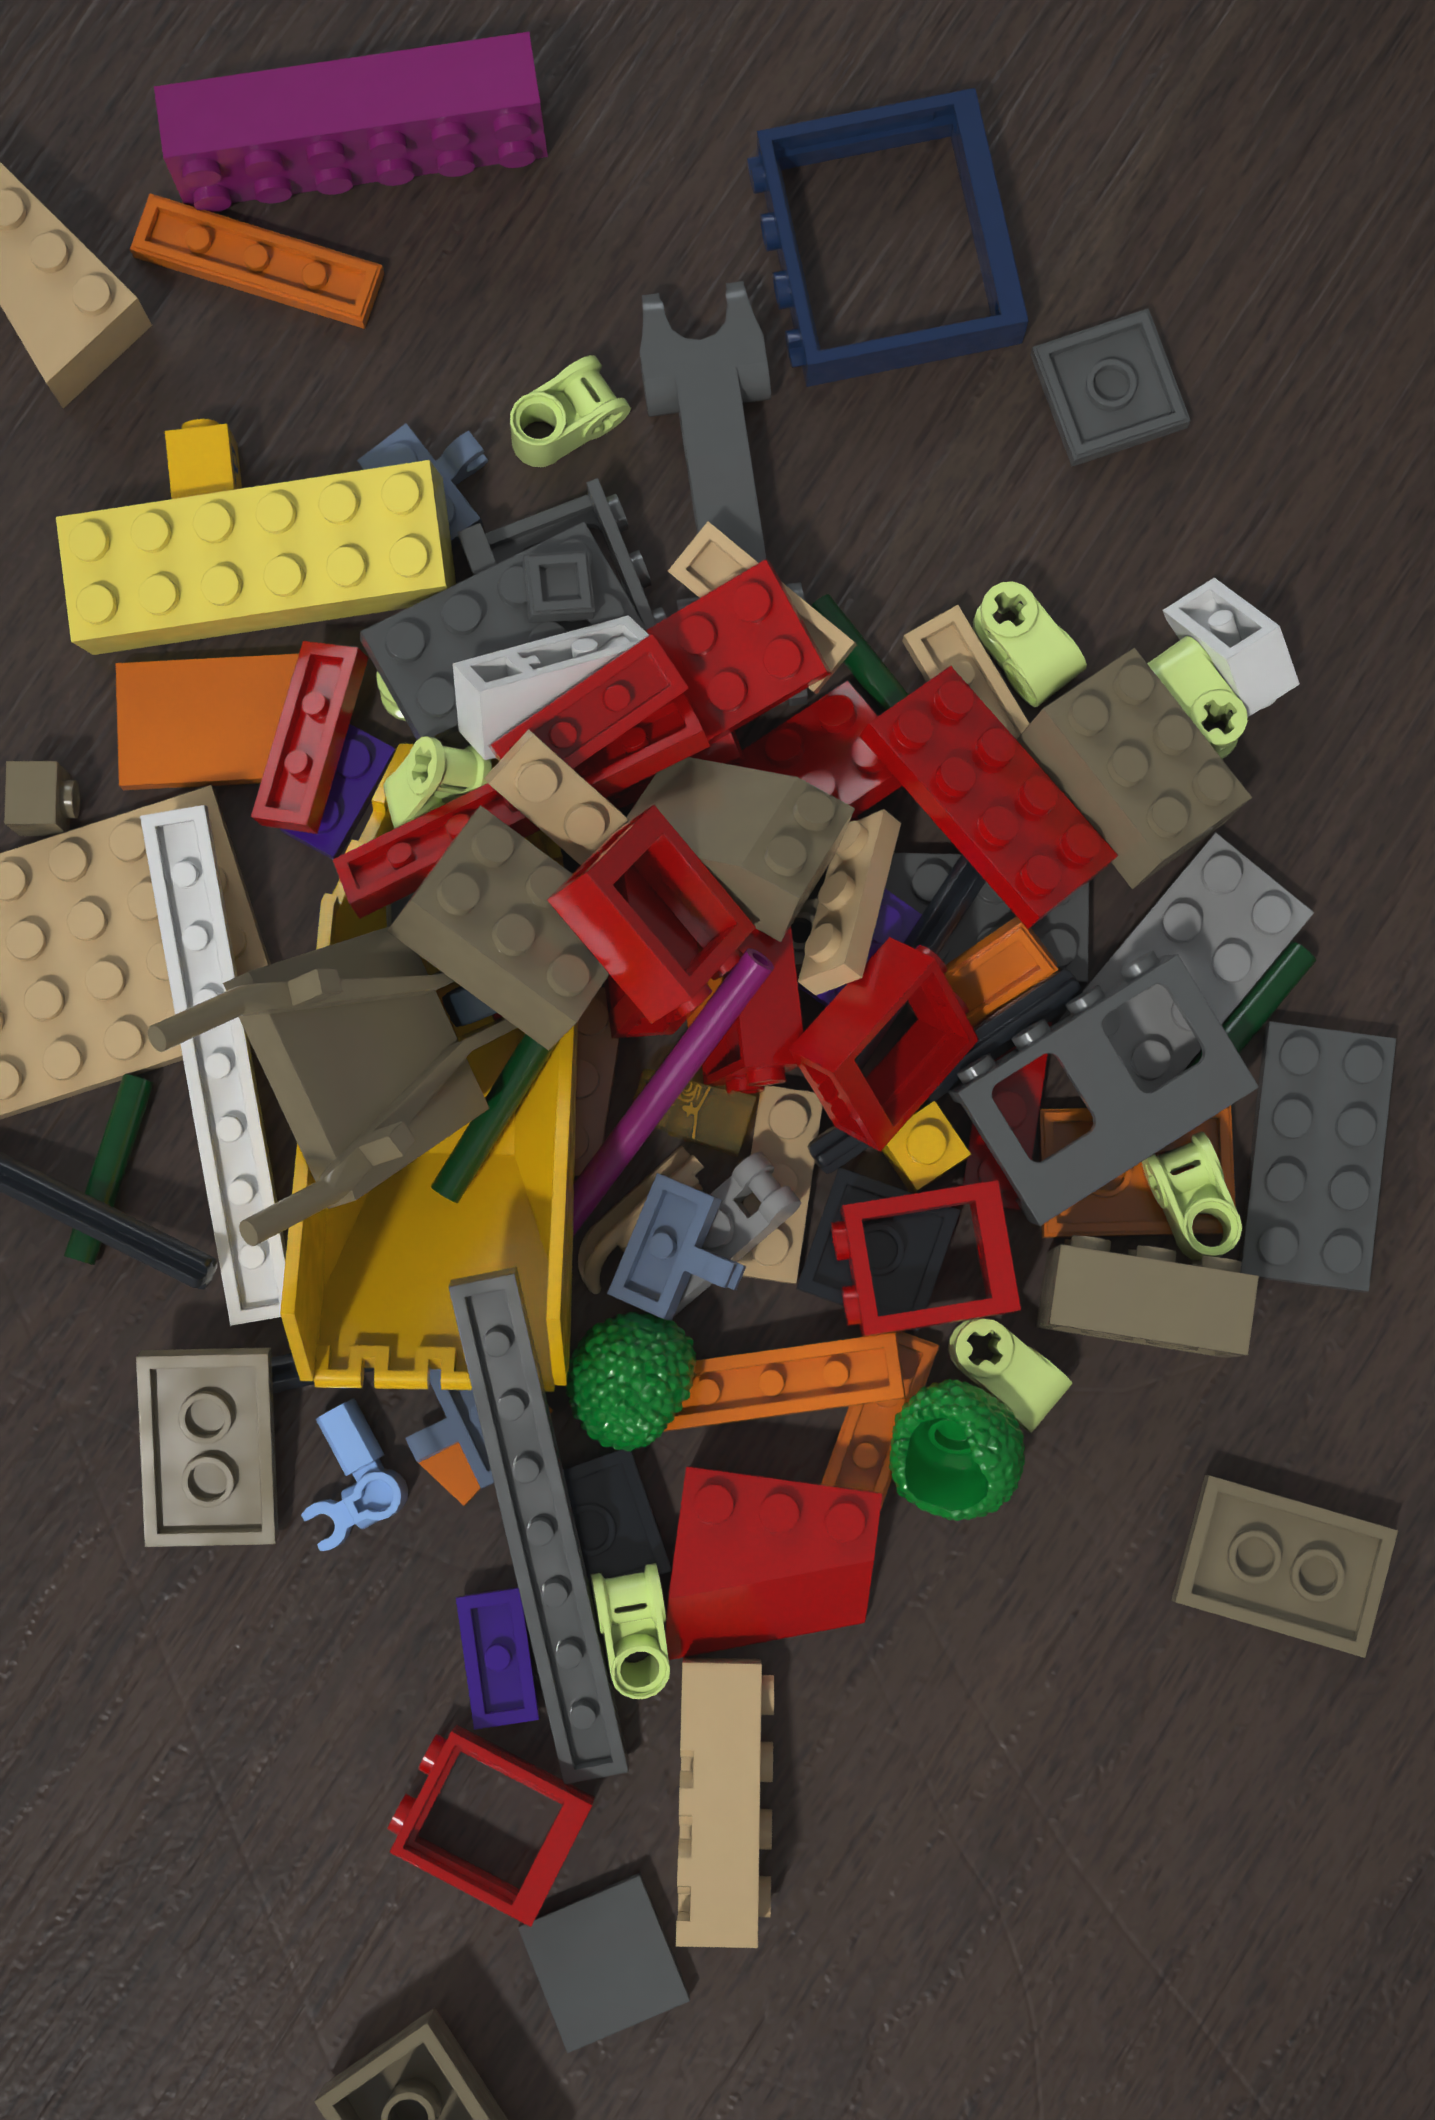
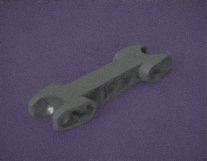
(708, 387)

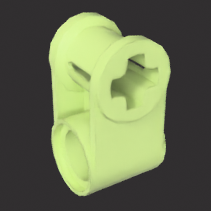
(574, 404)
(1033, 649)
(1201, 692)
(432, 778)
(1193, 1193)
(1014, 1375)
(632, 1621)

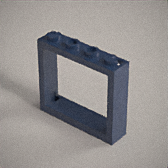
(869, 131)

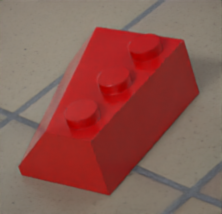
(767, 1560)

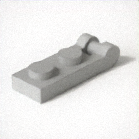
(733, 1228)

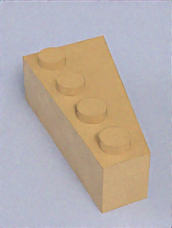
(60, 295)
(721, 1802)

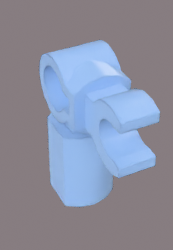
(377, 1490)

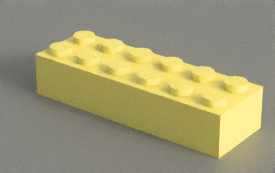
(256, 558)

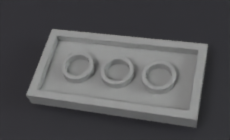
(1226, 928)

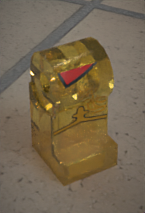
(706, 1116)

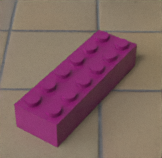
(352, 122)

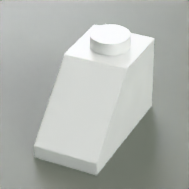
(1239, 640)

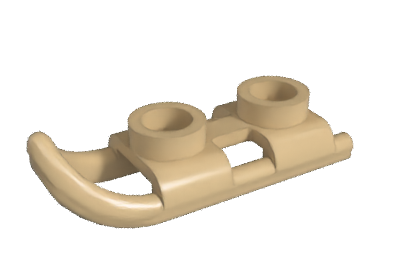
(619, 1222)

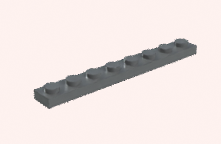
(539, 1524)

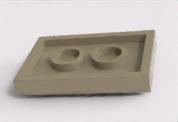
(207, 1447)
(1285, 1566)

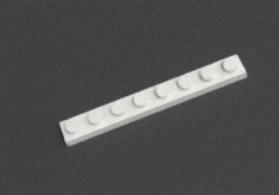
(216, 1061)

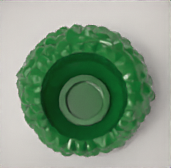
(630, 1379)
(956, 1451)

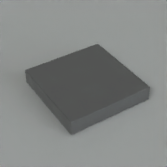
(1110, 387)
(604, 1962)

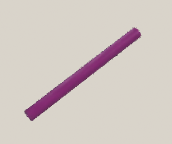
(668, 1082)

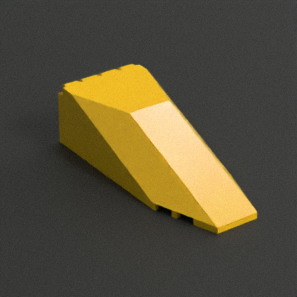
(376, 1273)

